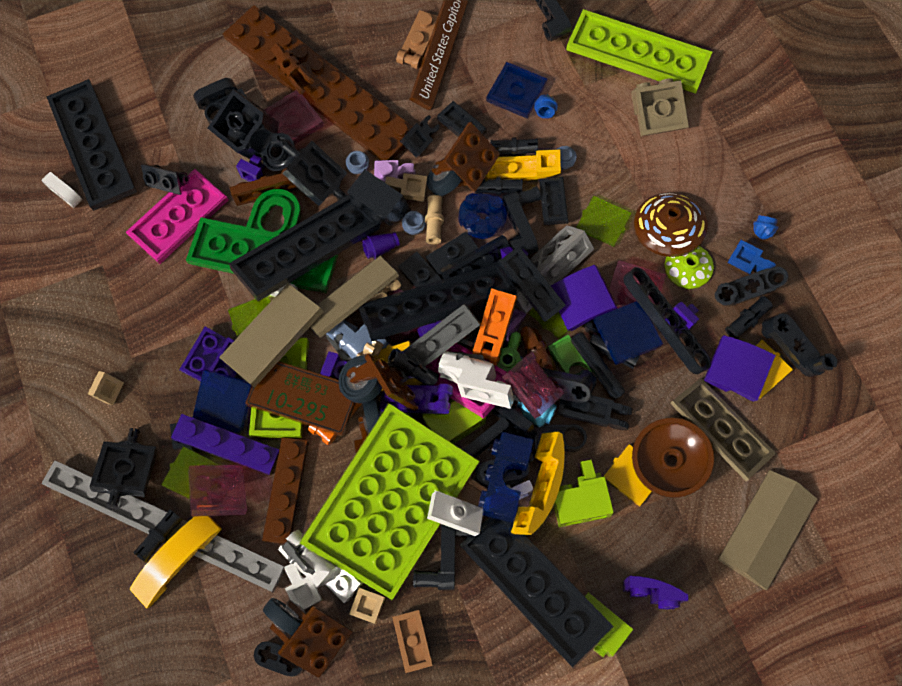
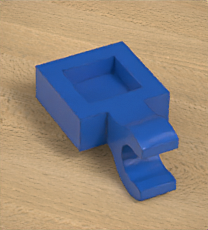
(748, 257)

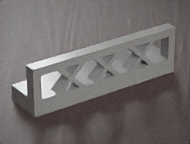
(564, 259)

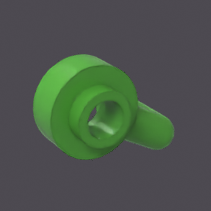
(511, 350)

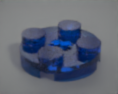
(482, 203)

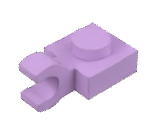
(391, 168)

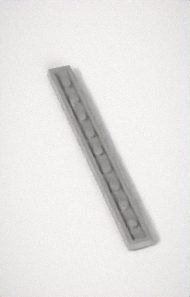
(144, 516)

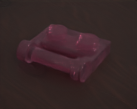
(532, 385)

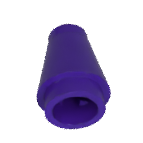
(379, 244)

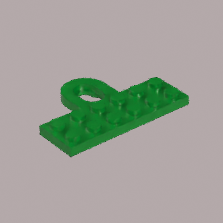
(221, 242)

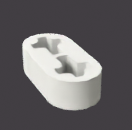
(62, 189)

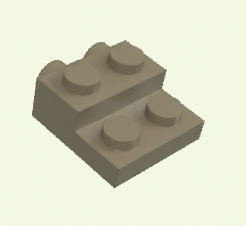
(660, 107)

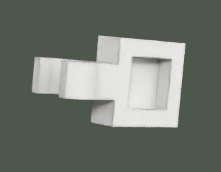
(302, 589)

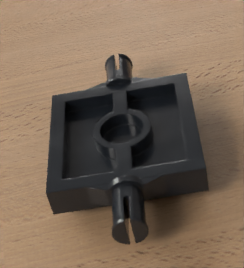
(314, 172)
(123, 469)

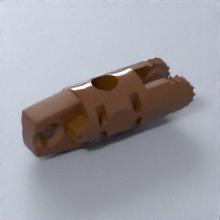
(291, 67)
(534, 343)

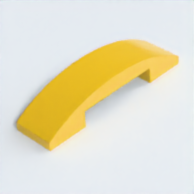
(542, 165)
(547, 485)
(172, 557)

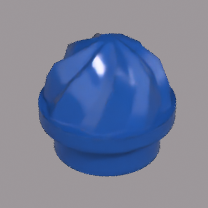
(545, 106)
(765, 227)

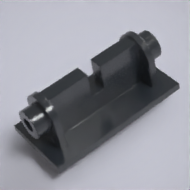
(164, 179)

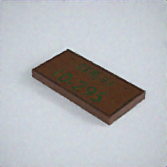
(302, 398)

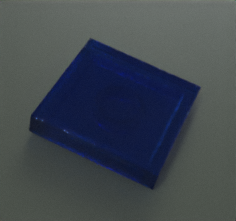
(516, 90)
(627, 332)
(222, 401)

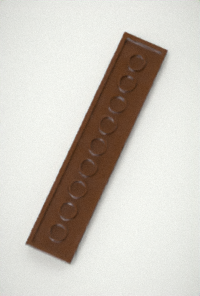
(331, 94)

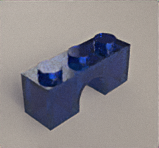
(499, 500)

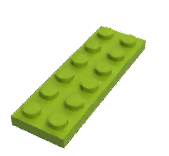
(638, 50)

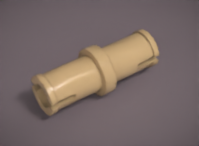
(434, 219)

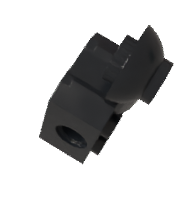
(251, 131)

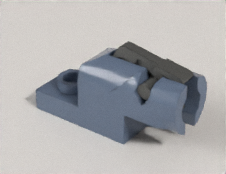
(349, 339)

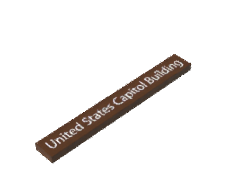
(438, 53)

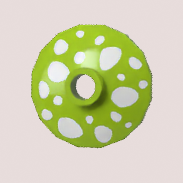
(688, 275)

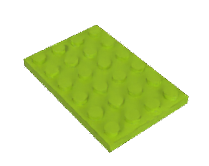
(380, 506)

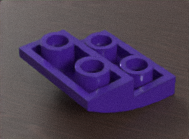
(584, 297)
(206, 355)
(739, 368)
(660, 592)

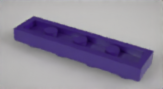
(225, 444)

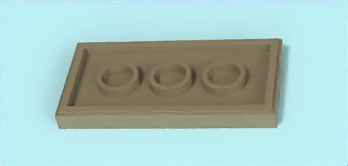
(271, 334)

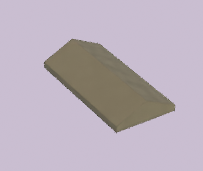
(353, 294)
(724, 429)
(768, 529)

